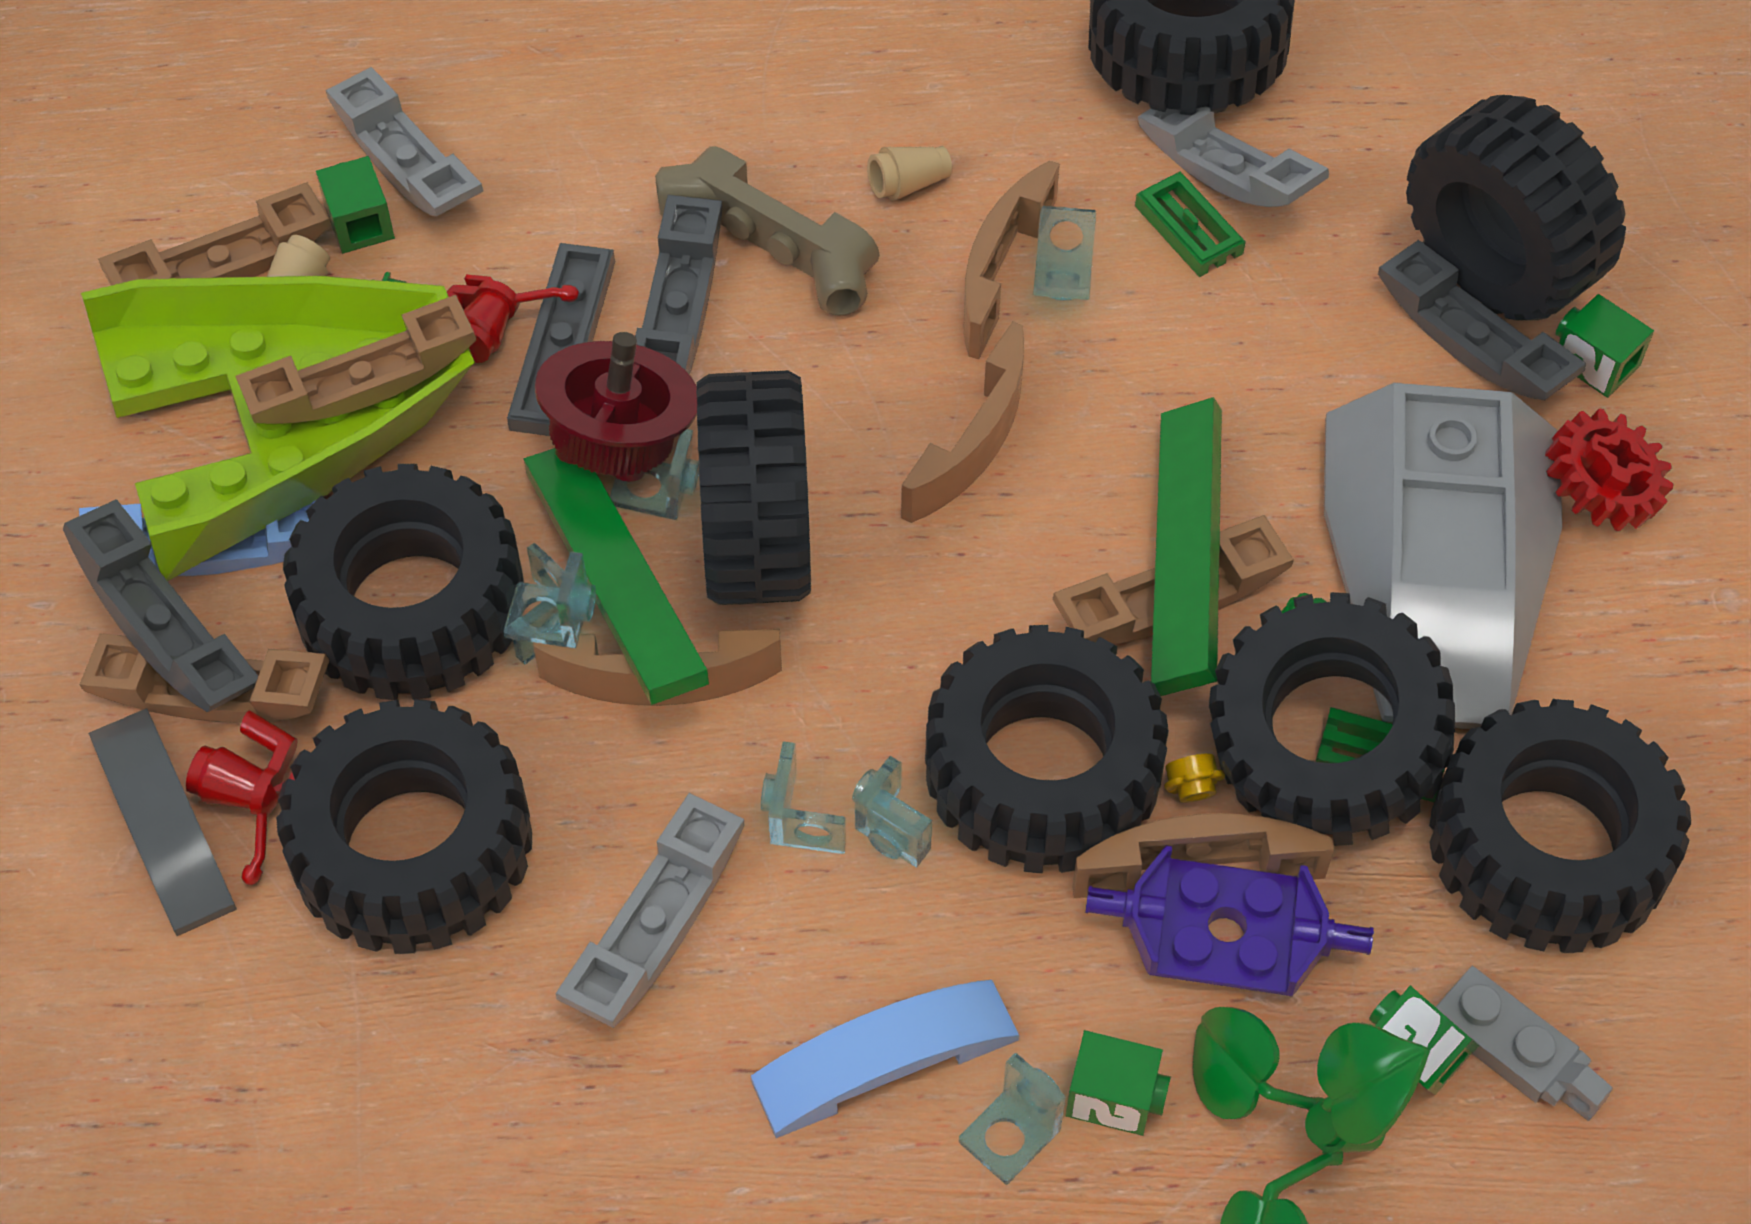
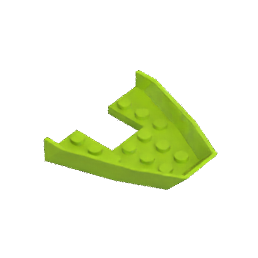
(191, 340)

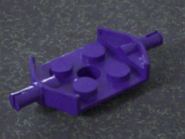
(1279, 914)

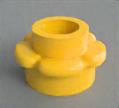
(1193, 777)

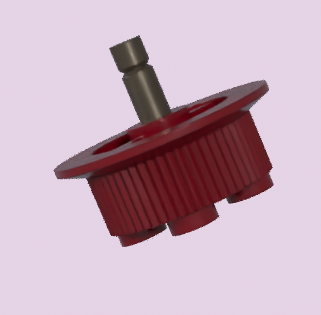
(615, 405)

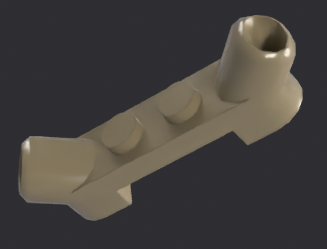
(832, 253)

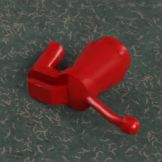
(490, 306)
(230, 780)

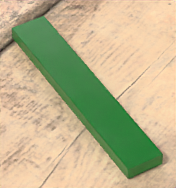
(1187, 548)
(624, 583)

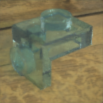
(887, 821)

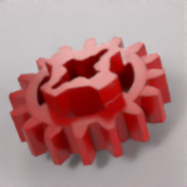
(1609, 469)

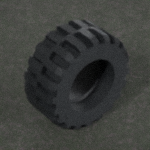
(1190, 50)
(1517, 206)
(753, 487)
(393, 519)
(1321, 643)
(1056, 679)
(389, 756)
(1580, 758)

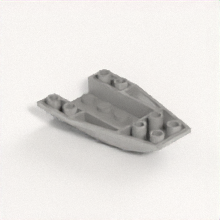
(1451, 520)

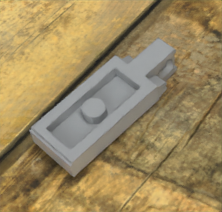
(1523, 1045)

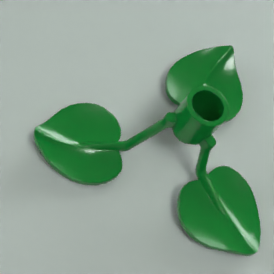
(1359, 1068)

